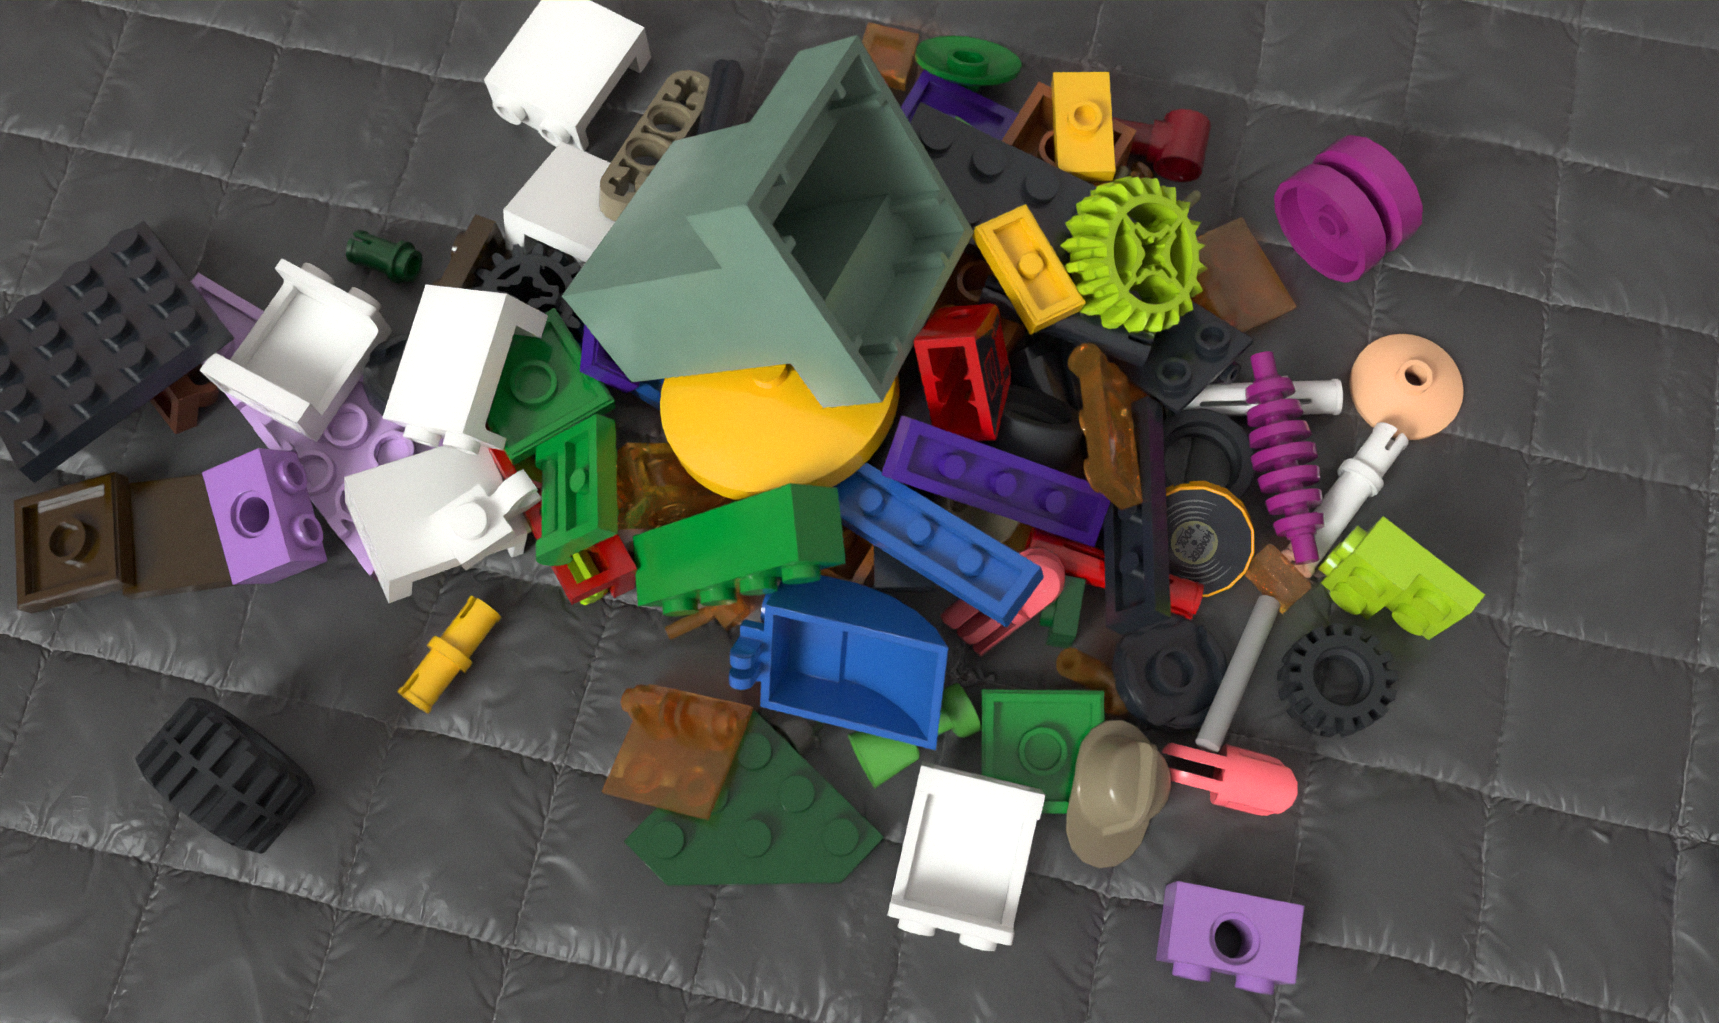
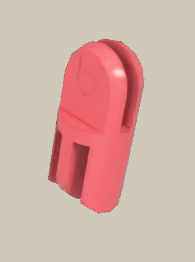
(985, 632)
(1240, 779)

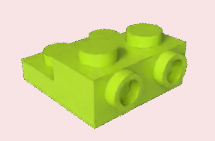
(1397, 573)

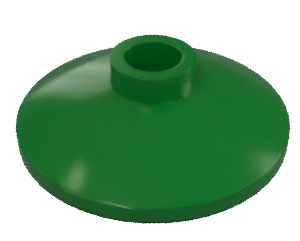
(968, 61)

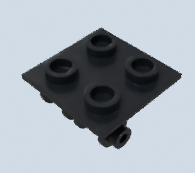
(1188, 359)

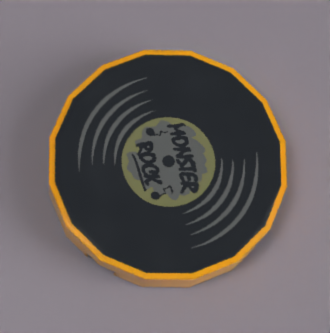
(1208, 535)

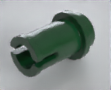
(396, 260)

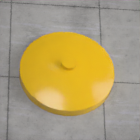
(767, 430)

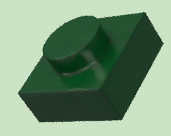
(1063, 614)

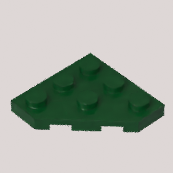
(767, 826)

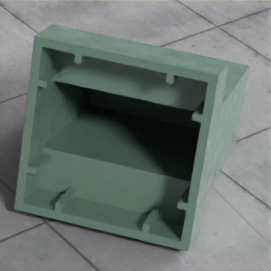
(782, 241)

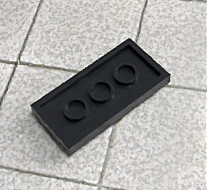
(996, 178)

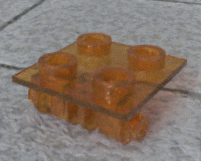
(1239, 279)
(676, 749)

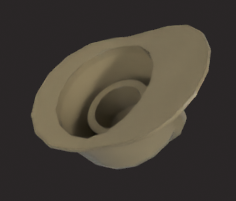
(1115, 793)

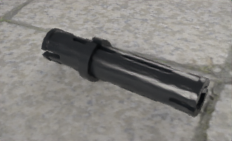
(1078, 328)

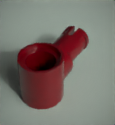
(1173, 144)

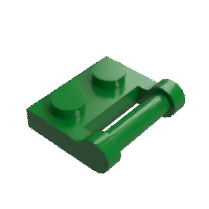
(577, 489)

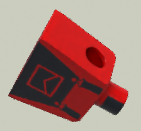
(962, 352)

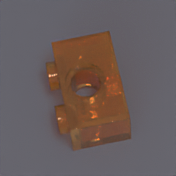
(657, 488)

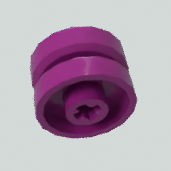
(1348, 208)

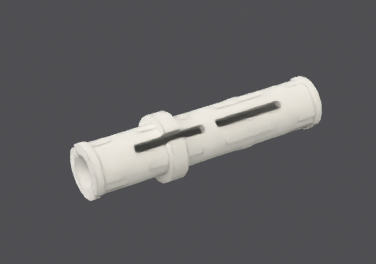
(1230, 399)
(1356, 481)

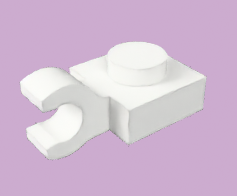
(478, 524)

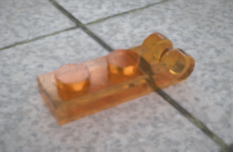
(1107, 427)

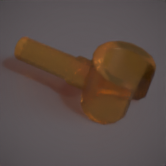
(727, 616)

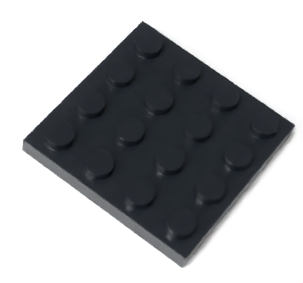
(98, 348)

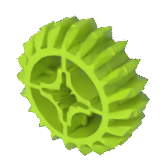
(1150, 256)

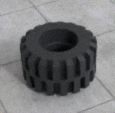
(225, 775)

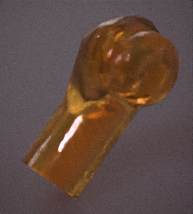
(1092, 674)

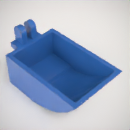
(845, 660)

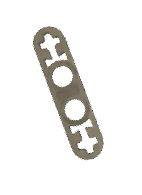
(650, 141)

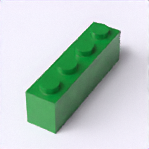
(740, 549)

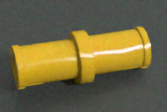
(449, 654)

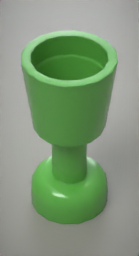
(885, 757)

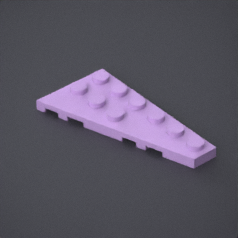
(350, 444)

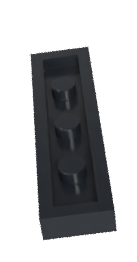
(1138, 536)

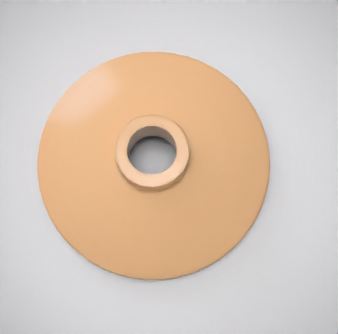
(1386, 396)

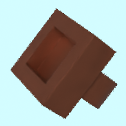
(181, 400)

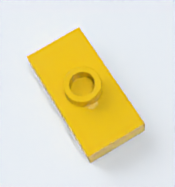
(1083, 125)
(1028, 269)

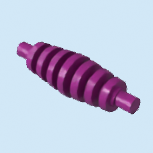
(1284, 457)

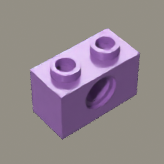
(264, 516)
(1267, 931)

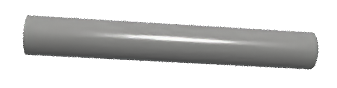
(1238, 674)

